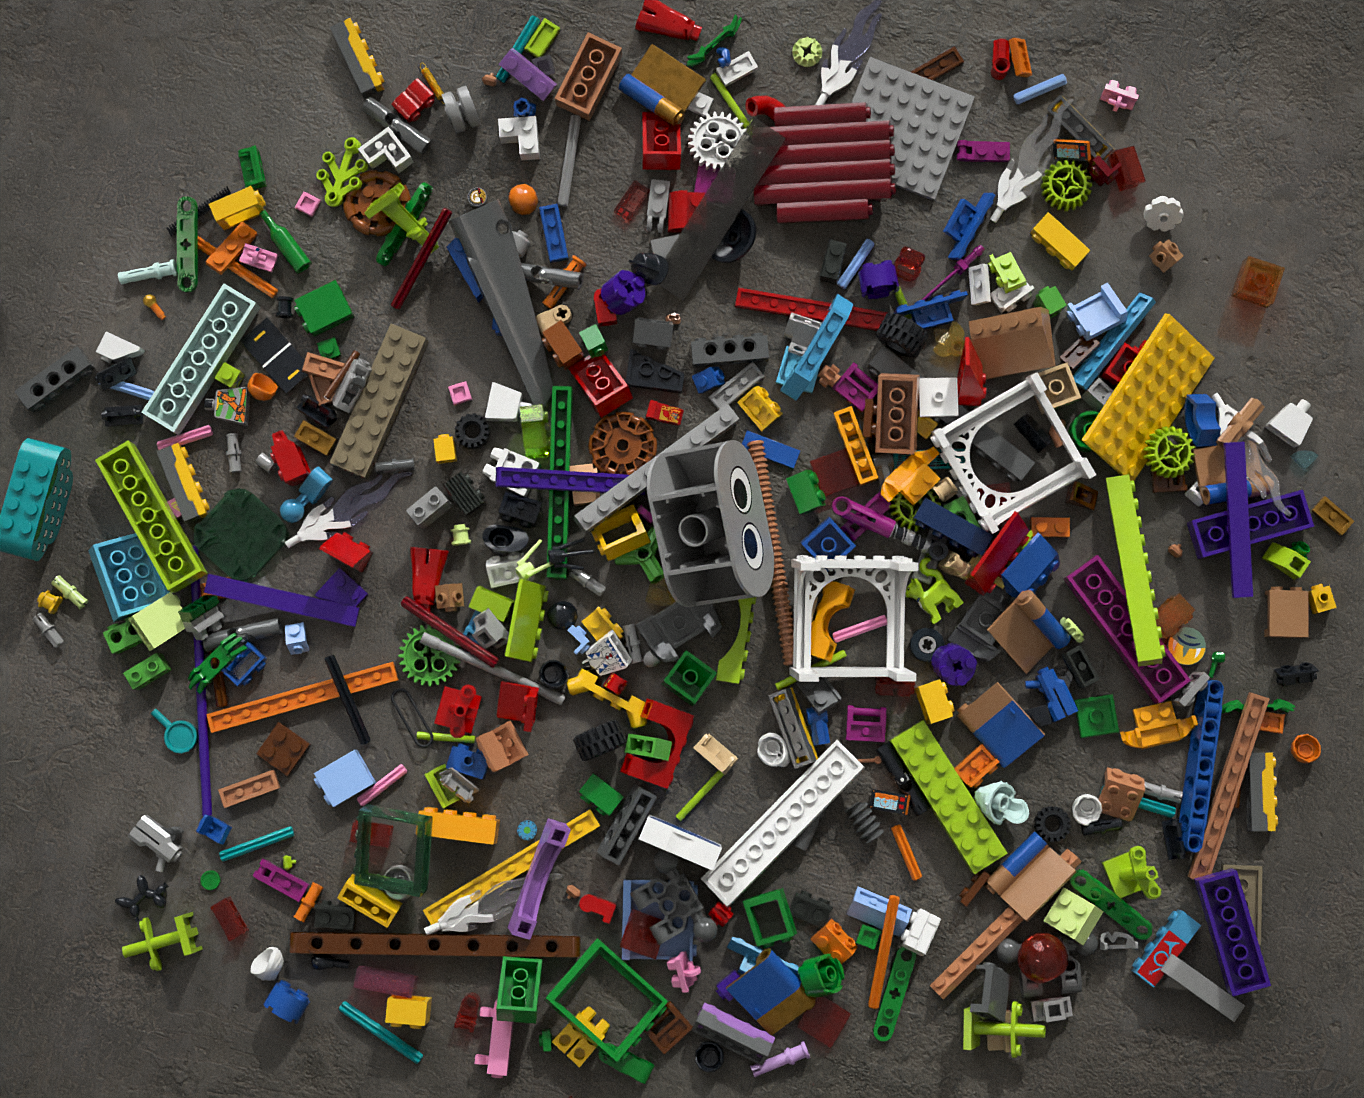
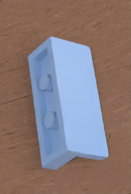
(872, 910)

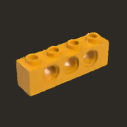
(855, 446)

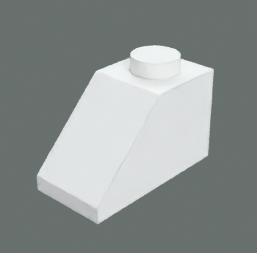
(116, 349)

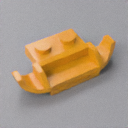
(912, 477)
(1157, 726)

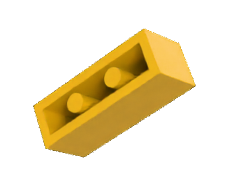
(1059, 242)
(370, 902)

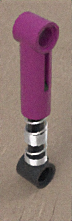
(887, 527)

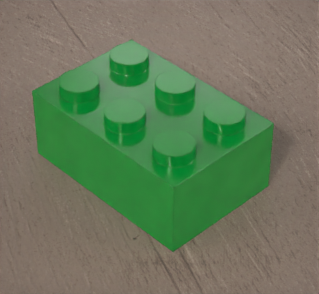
(519, 990)

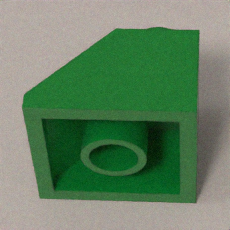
(689, 678)

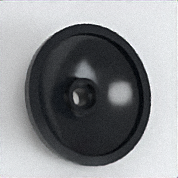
(745, 231)

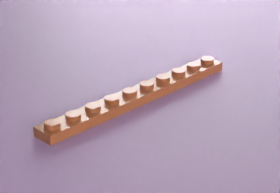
(1229, 784)
(985, 944)

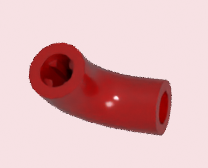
(762, 105)

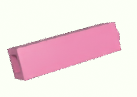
(499, 1045)

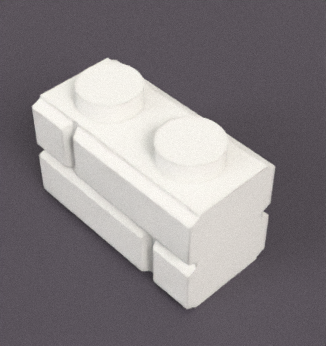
(920, 932)

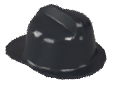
(650, 267)
(504, 539)

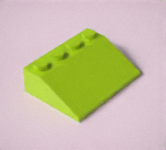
(526, 620)

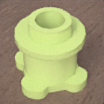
(460, 535)

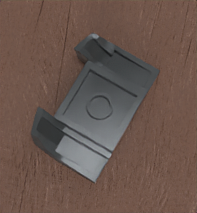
(676, 626)
(972, 630)

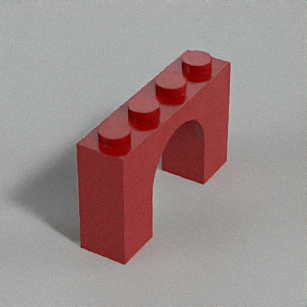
(677, 726)

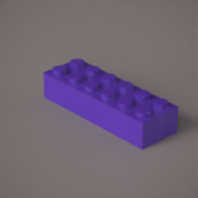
(1266, 522)
(1232, 932)

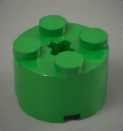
(1077, 429)
(821, 975)

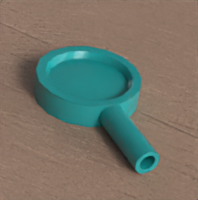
(179, 735)

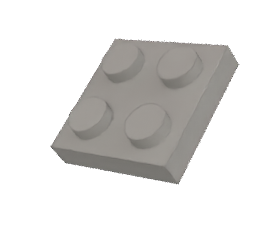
(1186, 694)

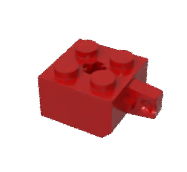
(1119, 363)
(290, 459)

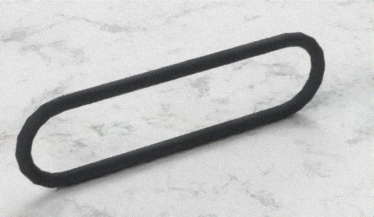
(406, 724)

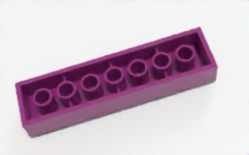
(1108, 607)

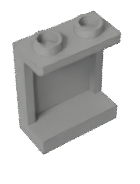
(429, 508)

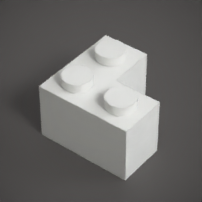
(523, 131)
(385, 147)

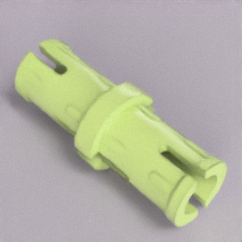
(69, 592)

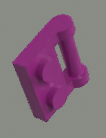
(852, 390)
(866, 730)

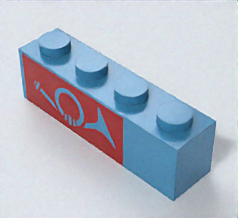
(1169, 941)

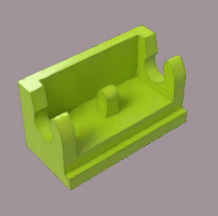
(497, 603)
(442, 793)

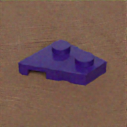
(342, 590)

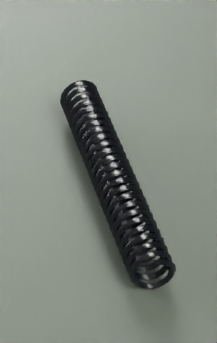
(204, 208)

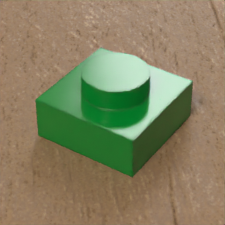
(329, 348)
(868, 936)
(545, 1040)

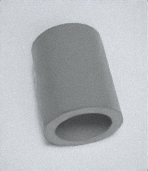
(265, 462)

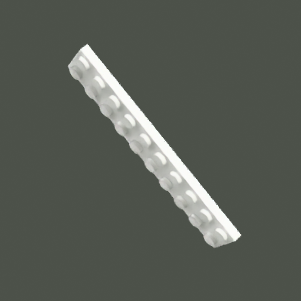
(782, 823)

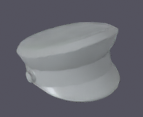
(399, 872)

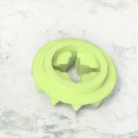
(810, 59)
(1072, 629)

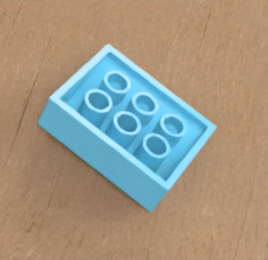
(126, 576)

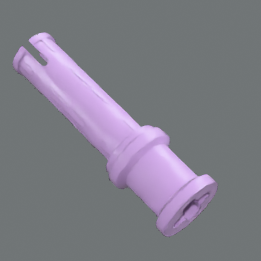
(789, 1056)

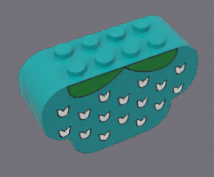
(35, 499)

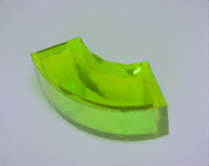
(534, 431)

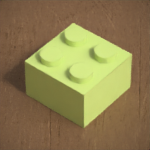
(1073, 916)

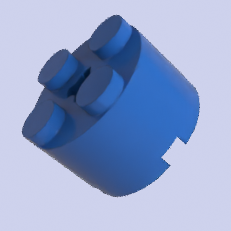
(287, 1002)

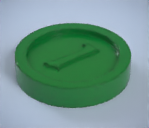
(210, 880)

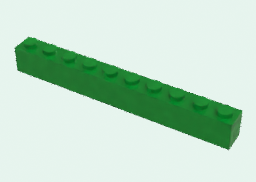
(560, 460)

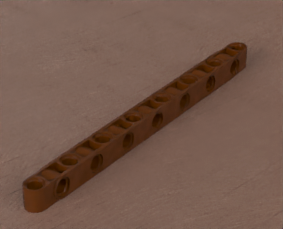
(420, 944)

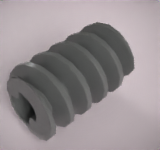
(864, 821)

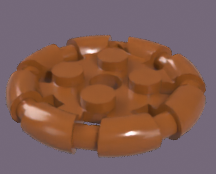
(367, 196)
(618, 434)

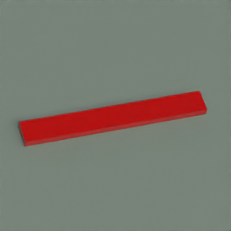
(808, 308)

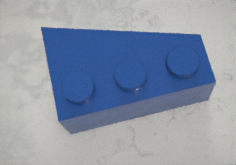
(459, 257)

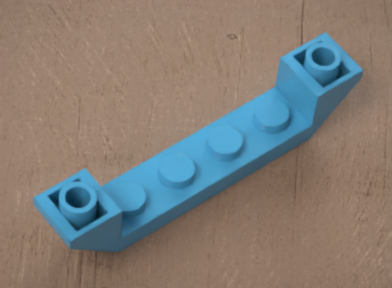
(818, 348)

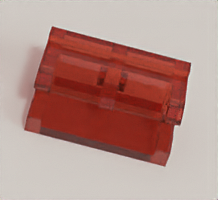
(1130, 171)
(380, 834)
(229, 918)

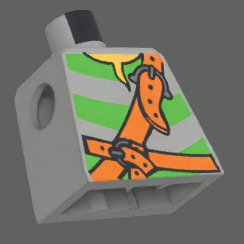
(231, 405)

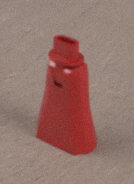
(663, 20)
(426, 574)

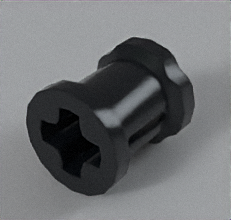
(284, 307)

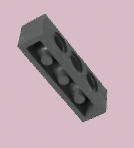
(702, 359)
(28, 391)
(626, 824)

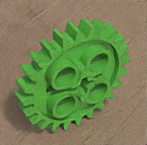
(412, 655)

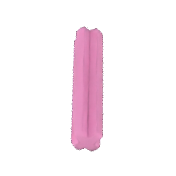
(186, 438)
(859, 628)
(382, 785)

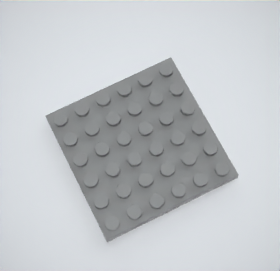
(924, 119)

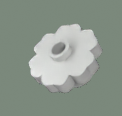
(1163, 214)

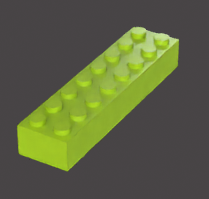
(151, 517)
(948, 797)

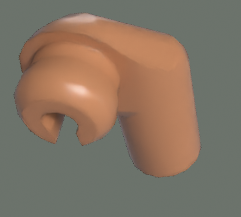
(1055, 438)

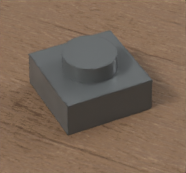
(545, 64)

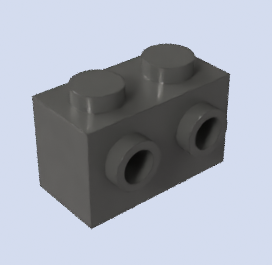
(652, 333)

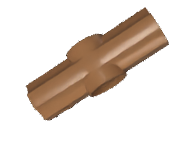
(1241, 422)

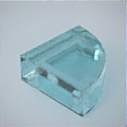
(1304, 458)

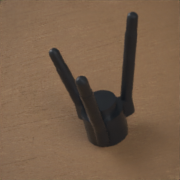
(557, 555)

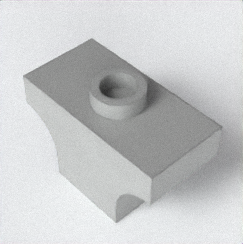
(489, 630)
(1051, 1009)

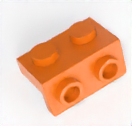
(976, 766)
(834, 941)

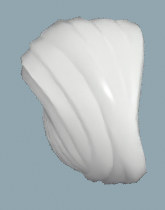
(769, 747)
(267, 964)

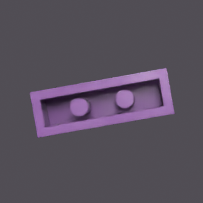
(527, 74)

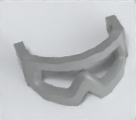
(1129, 944)

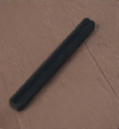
(347, 699)

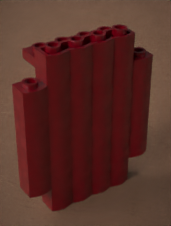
(828, 164)

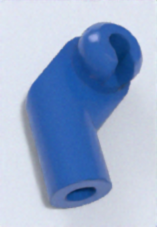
(725, 54)

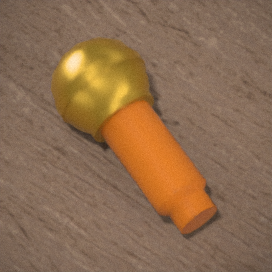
(150, 301)

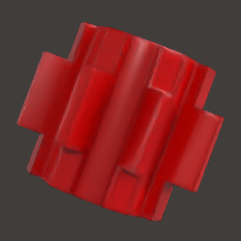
(720, 913)

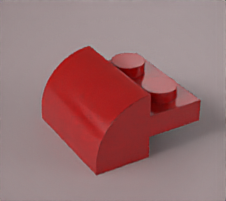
(681, 207)

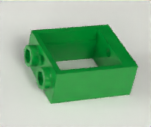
(779, 895)

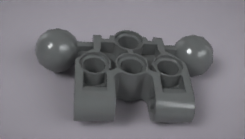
(703, 928)
(1068, 981)

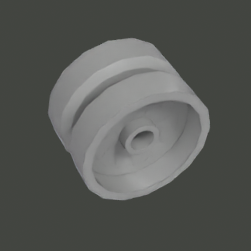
(461, 109)

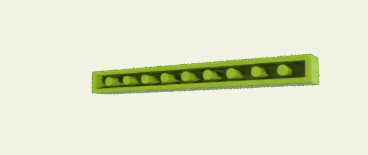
(1134, 572)

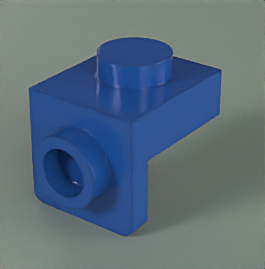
(708, 379)
(214, 829)

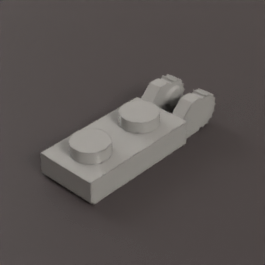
(658, 203)

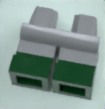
(200, 615)

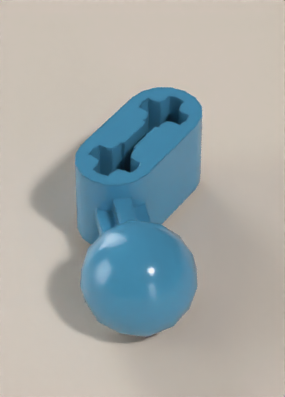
(311, 491)

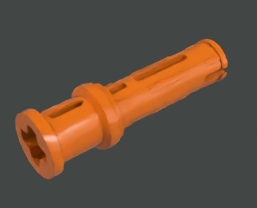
(550, 301)

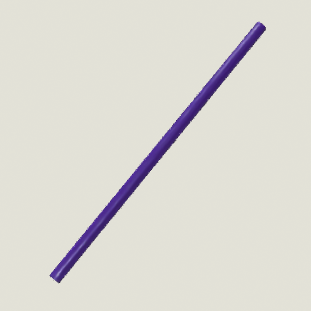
(202, 717)

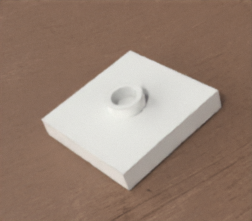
(938, 397)

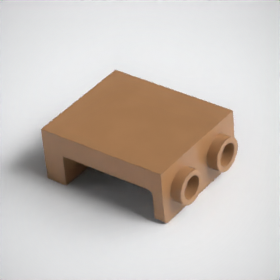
(1287, 613)

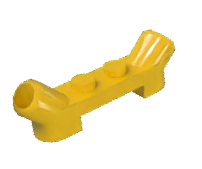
(587, 682)

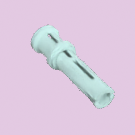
(156, 271)

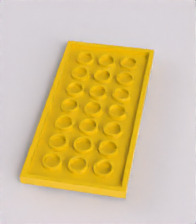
(1148, 396)

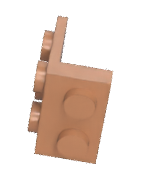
(501, 746)
(1121, 794)

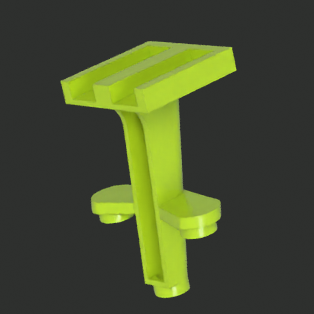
(391, 206)
(1131, 874)
(151, 944)
(975, 1027)

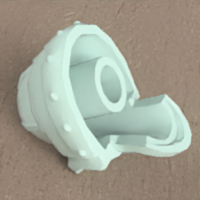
(998, 803)

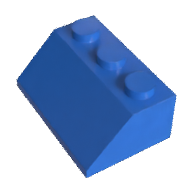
(1030, 567)

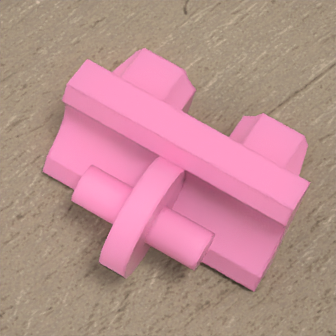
(1118, 97)
(258, 258)
(685, 969)

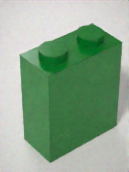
(323, 308)

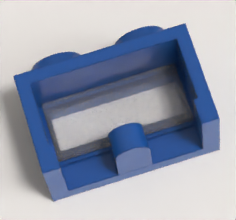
(245, 665)

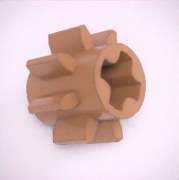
(829, 376)

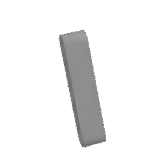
(1202, 987)

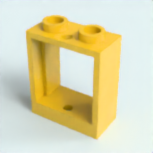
(237, 207)
(626, 543)

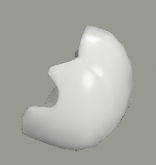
(1086, 809)

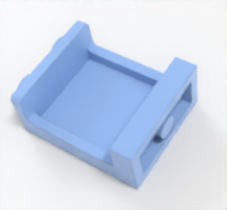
(1097, 313)
(344, 778)

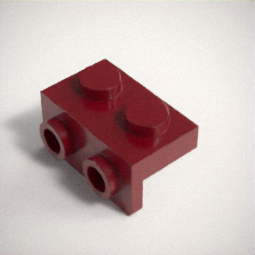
(1101, 172)

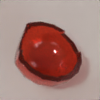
(1042, 957)

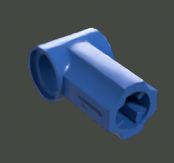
(524, 108)
(818, 726)

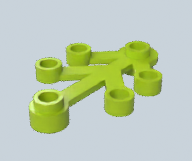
(342, 175)

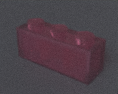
(385, 981)

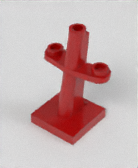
(458, 710)

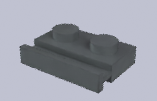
(819, 694)

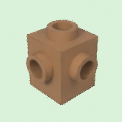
(1165, 255)
(449, 596)

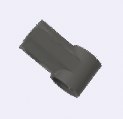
(883, 465)

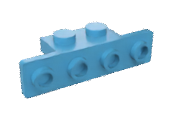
(750, 955)

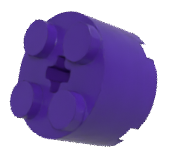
(878, 279)
(623, 292)
(961, 671)

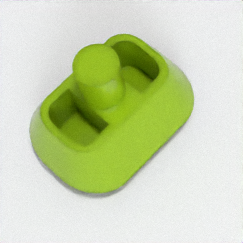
(287, 862)

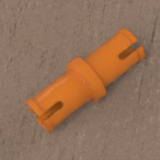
(308, 902)

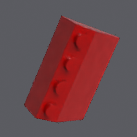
(998, 554)

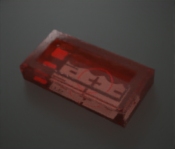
(632, 200)

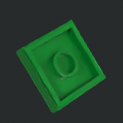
(1096, 716)

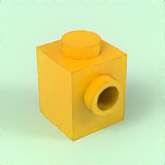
(1321, 599)

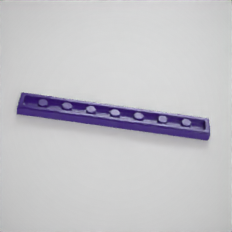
(557, 480)
(1238, 519)
(282, 600)

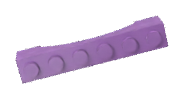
(526, 909)

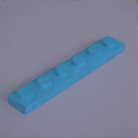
(1113, 341)

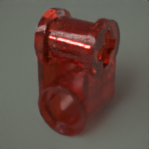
(467, 1015)

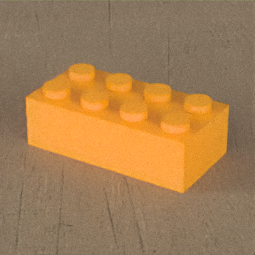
(463, 827)

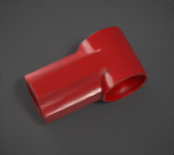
(1000, 57)

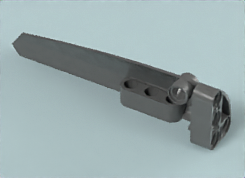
(502, 283)

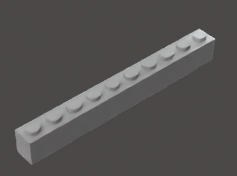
(637, 482)

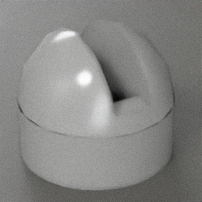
(650, 659)

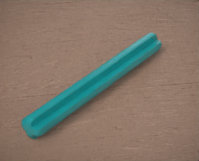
(379, 1031)

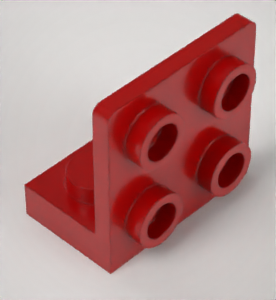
(518, 703)

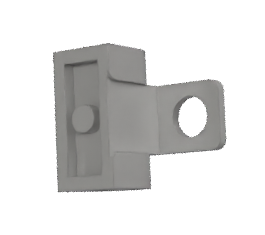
(801, 332)

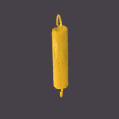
(432, 82)

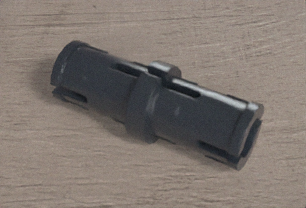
(1102, 826)

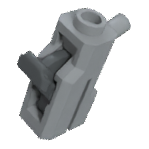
(352, 385)
(158, 839)

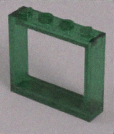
(422, 857)

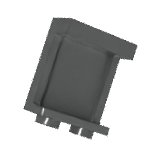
(994, 994)

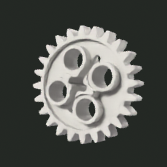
(711, 155)

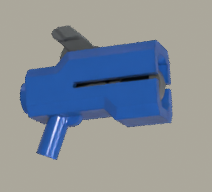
(1055, 692)

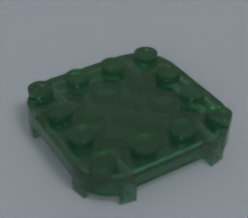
(240, 534)

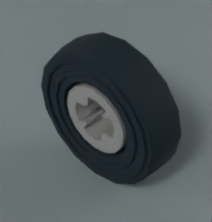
(917, 641)

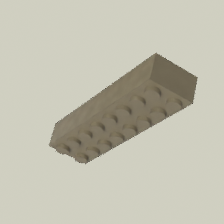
(379, 401)

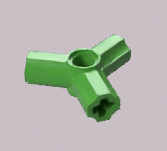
(649, 564)

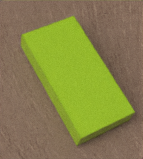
(542, 38)

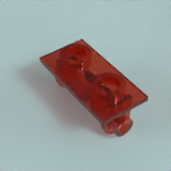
(885, 686)

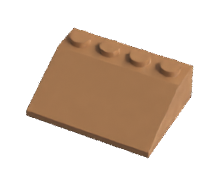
(1013, 342)

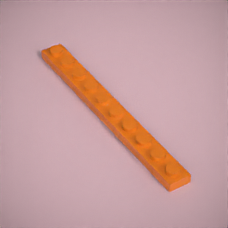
(300, 698)

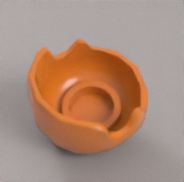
(523, 199)
(261, 387)
(1305, 748)

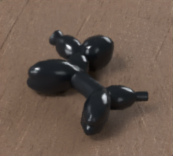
(142, 885)

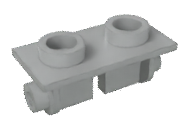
(454, 780)

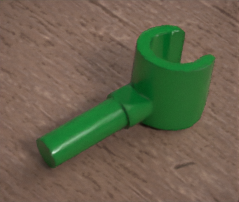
(1217, 657)

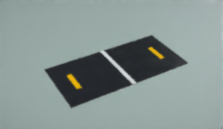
(275, 354)

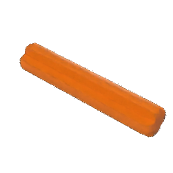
(906, 852)

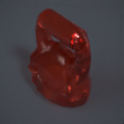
(911, 259)

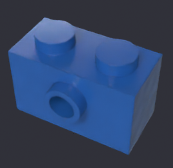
(467, 761)

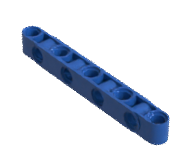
(1199, 780)

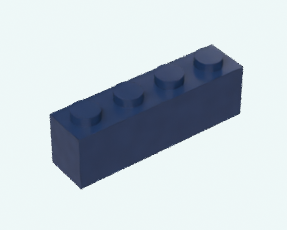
(952, 527)

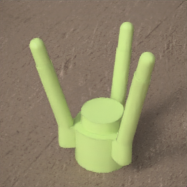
(527, 570)

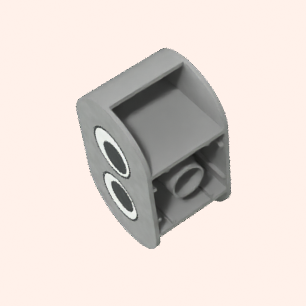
(710, 524)

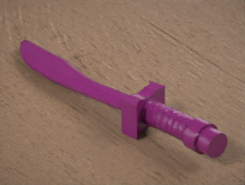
(960, 267)

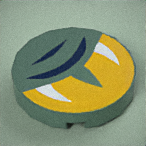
(1187, 646)

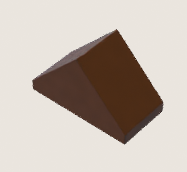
(1081, 495)

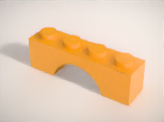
(835, 597)

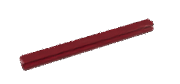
(421, 258)
(449, 632)

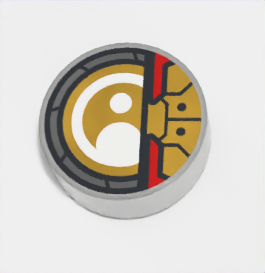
(477, 197)

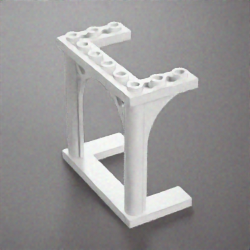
(1023, 499)
(897, 571)

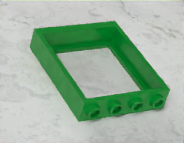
(599, 948)

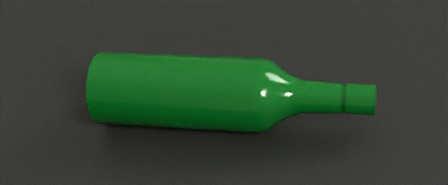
(287, 245)

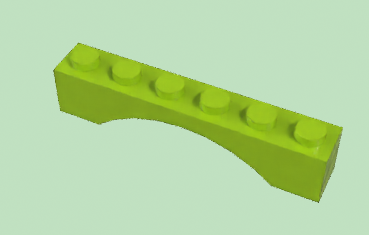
(730, 665)

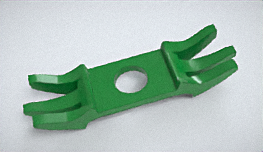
(729, 30)
(224, 656)
(1277, 704)

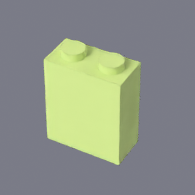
(158, 621)

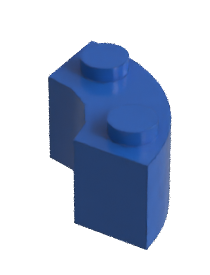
(1201, 420)

